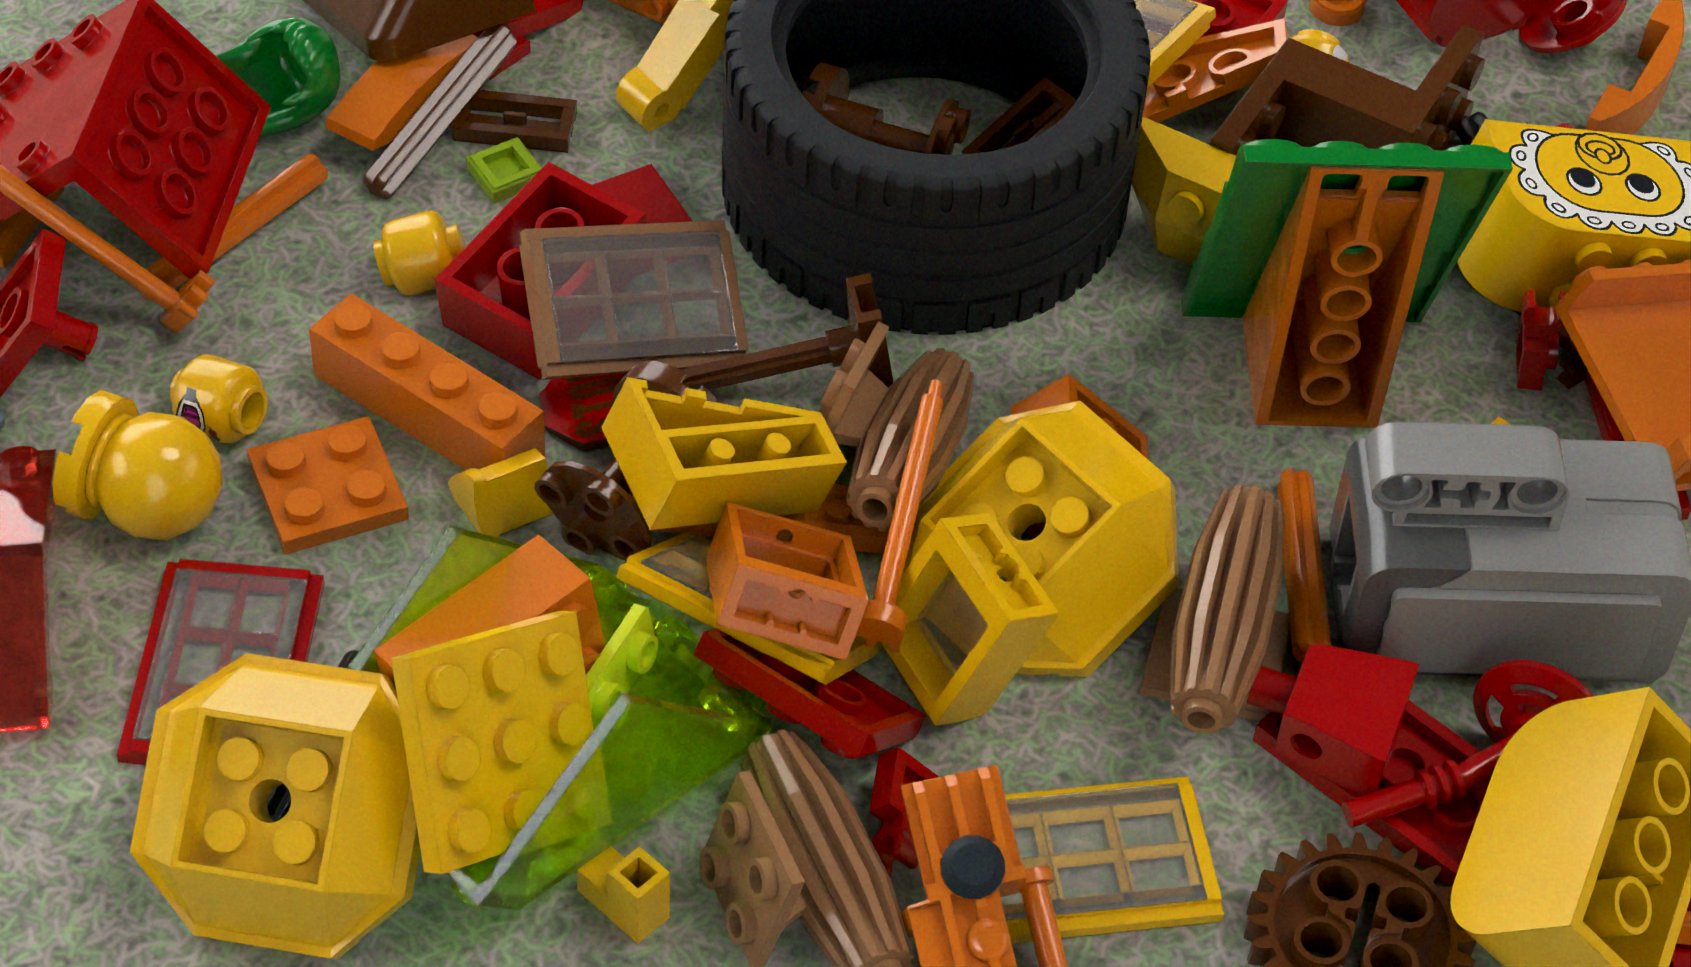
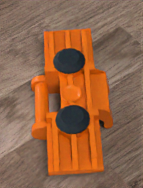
(966, 867)

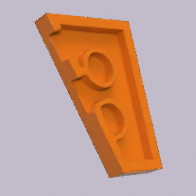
(1214, 68)

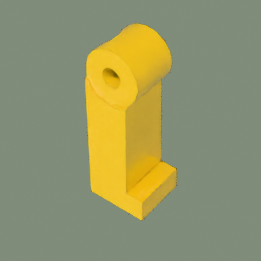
(675, 62)

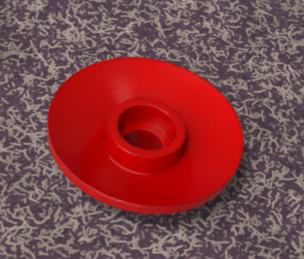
(1570, 24)

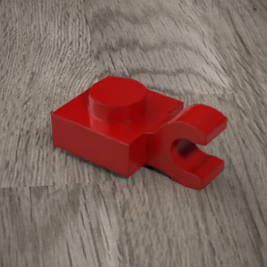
(1536, 342)
(887, 804)

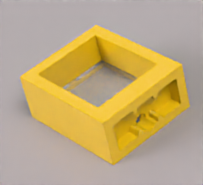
(964, 621)

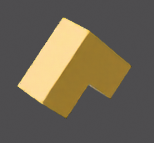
(627, 890)

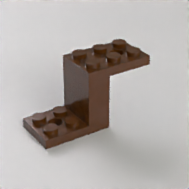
(1324, 99)

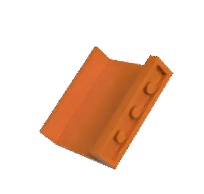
(1637, 348)

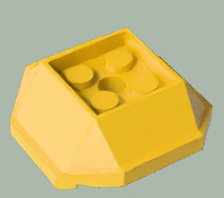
(1106, 532)
(339, 853)

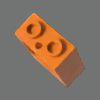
(756, 572)

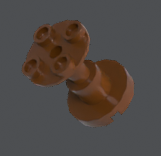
(867, 121)
(600, 506)

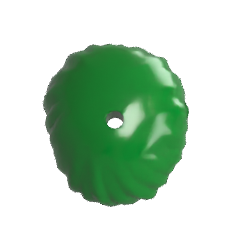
(289, 67)

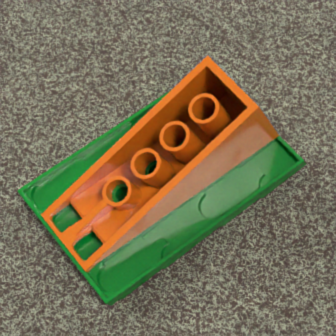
(1331, 260)

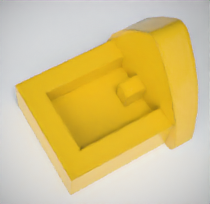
(502, 493)

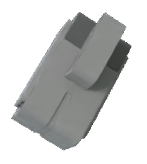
(1509, 548)

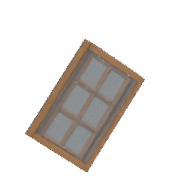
(631, 296)

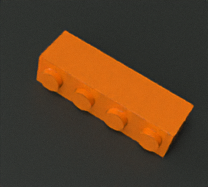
(422, 387)

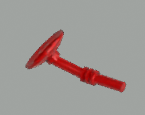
(1454, 779)

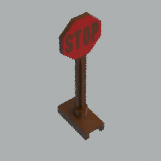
(580, 405)

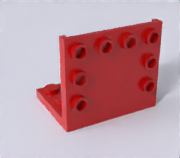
(136, 122)

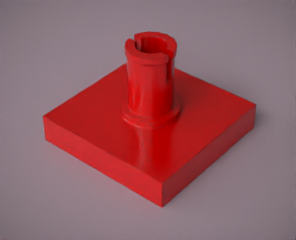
(31, 313)

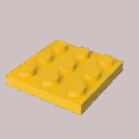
(489, 732)

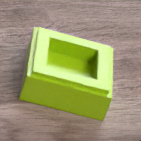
(503, 169)

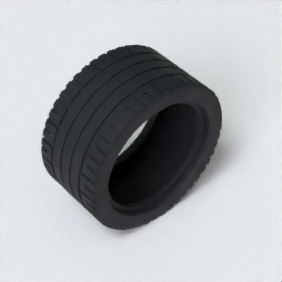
(941, 234)

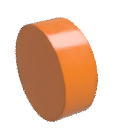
(1338, 11)

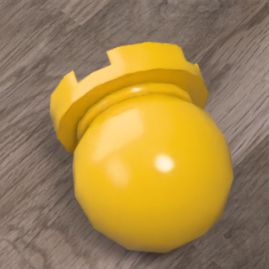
(145, 471)

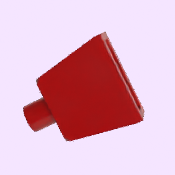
(1338, 712)

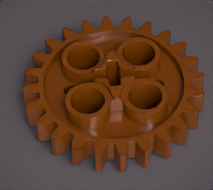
(1296, 917)

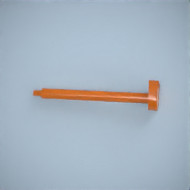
(178, 306)
(881, 618)

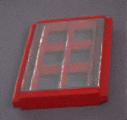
(209, 619)

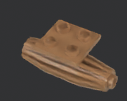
(882, 422)
(1225, 618)
(798, 850)

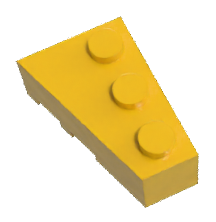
(697, 454)

